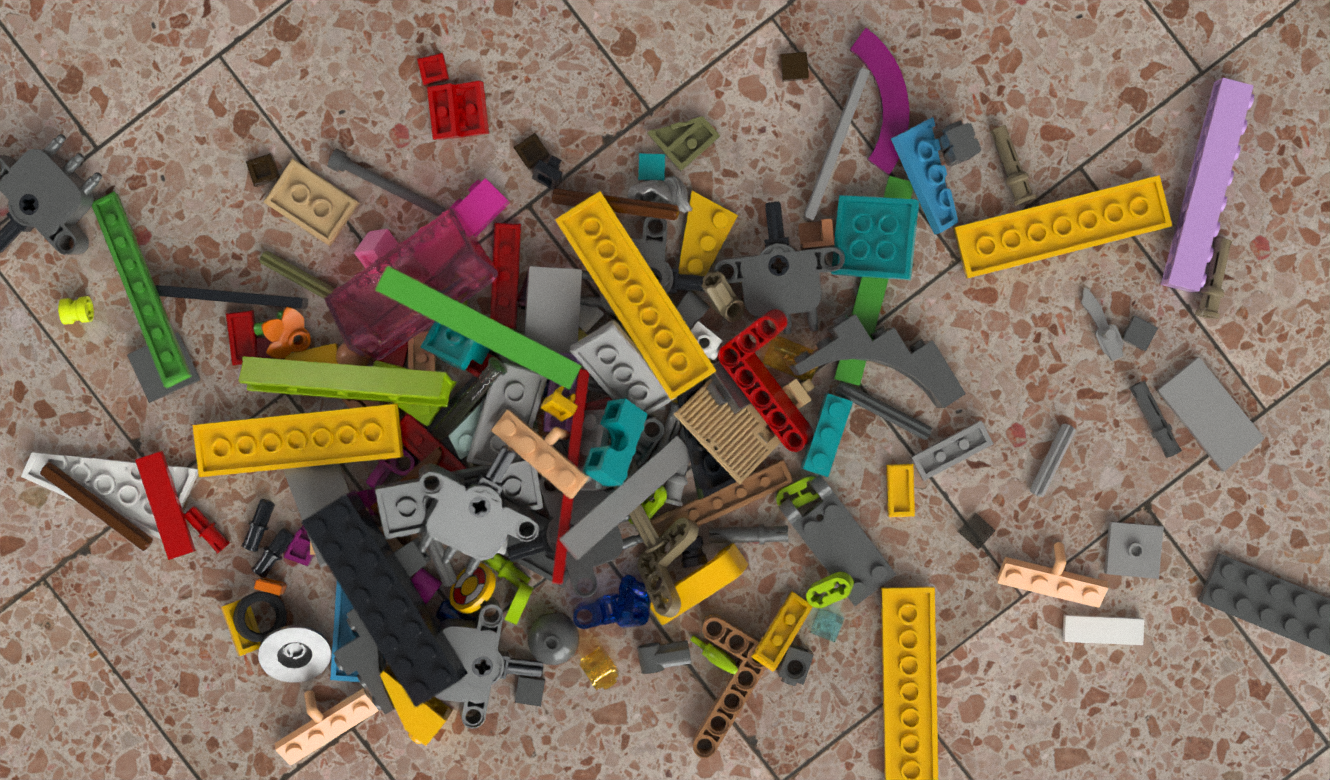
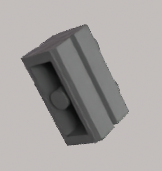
(959, 143)

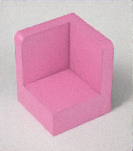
(375, 245)

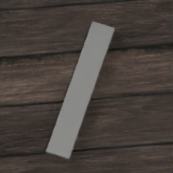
(835, 145)
(626, 498)

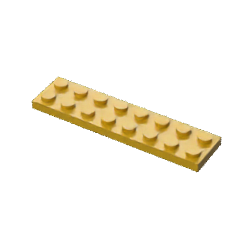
(1062, 227)
(635, 295)
(298, 440)
(909, 683)

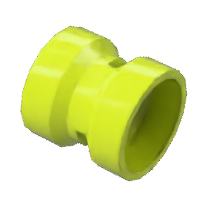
(76, 310)

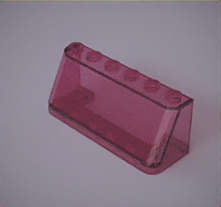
(438, 255)

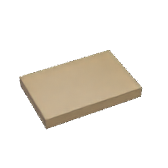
(311, 202)

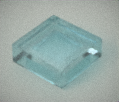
(827, 624)

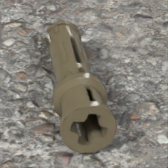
(1016, 176)
(1212, 290)

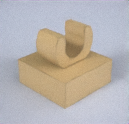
(798, 392)

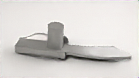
(1106, 335)

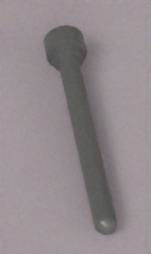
(341, 162)

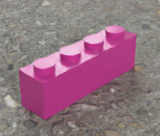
(480, 206)

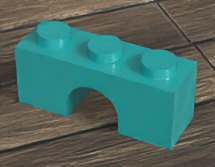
(625, 425)
(827, 434)

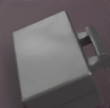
(727, 388)

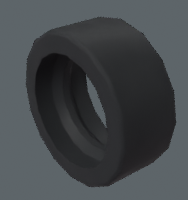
(239, 615)

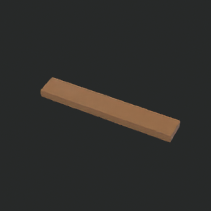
(755, 486)

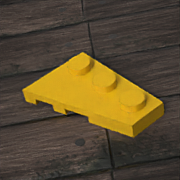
(704, 235)

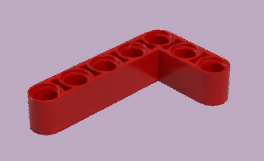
(764, 381)

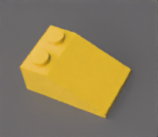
(421, 721)

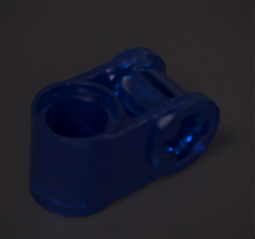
(632, 604)
(599, 610)

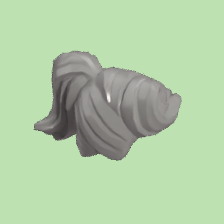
(669, 191)

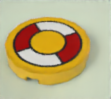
(472, 589)

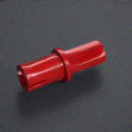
(206, 529)

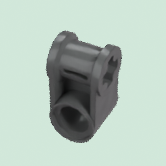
(692, 308)
(648, 441)

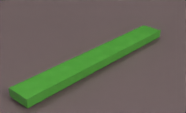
(141, 290)
(870, 295)
(478, 327)

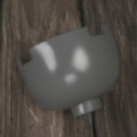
(553, 638)

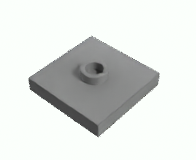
(1133, 550)

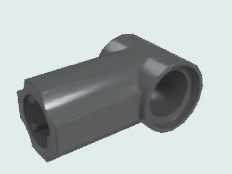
(656, 657)

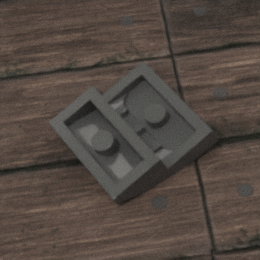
(149, 377)

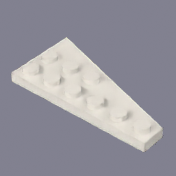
(113, 482)

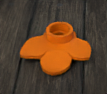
(283, 331)

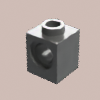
(795, 653)

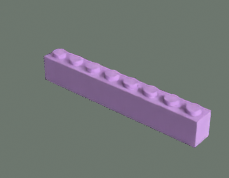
(1207, 185)

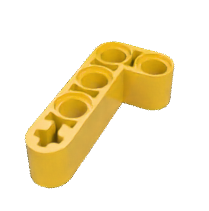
(707, 579)

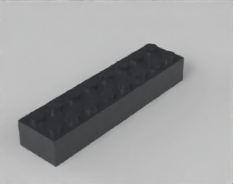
(384, 598)

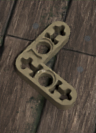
(680, 535)

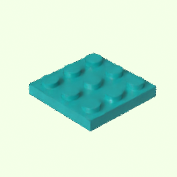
(876, 236)

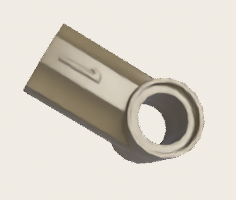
(722, 297)

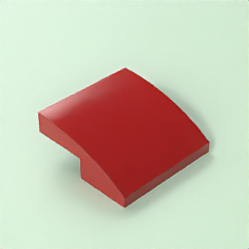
(458, 110)

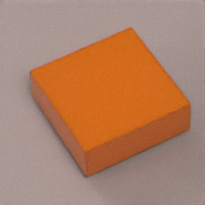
(271, 586)

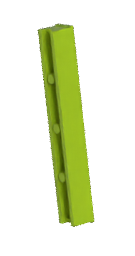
(346, 381)

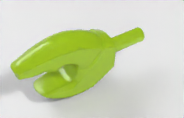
(716, 655)

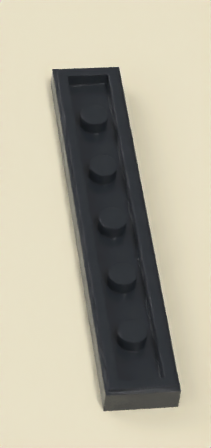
(233, 297)

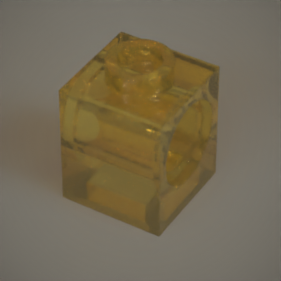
(600, 669)

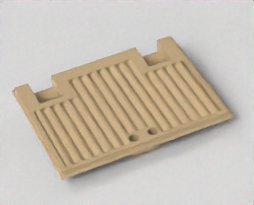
(733, 435)

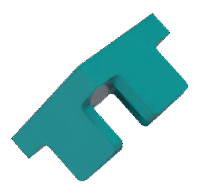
(453, 347)

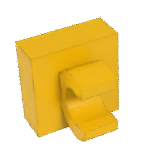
(560, 406)

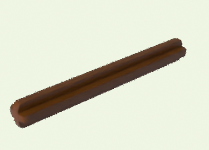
(620, 204)
(96, 506)

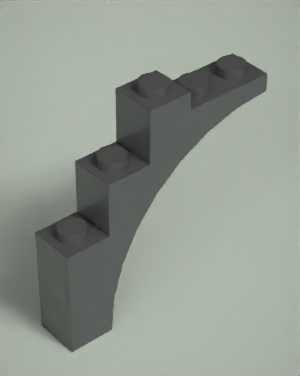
(921, 364)
(362, 652)

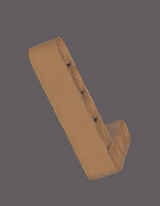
(732, 685)

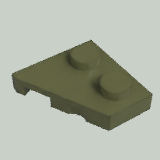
(684, 140)

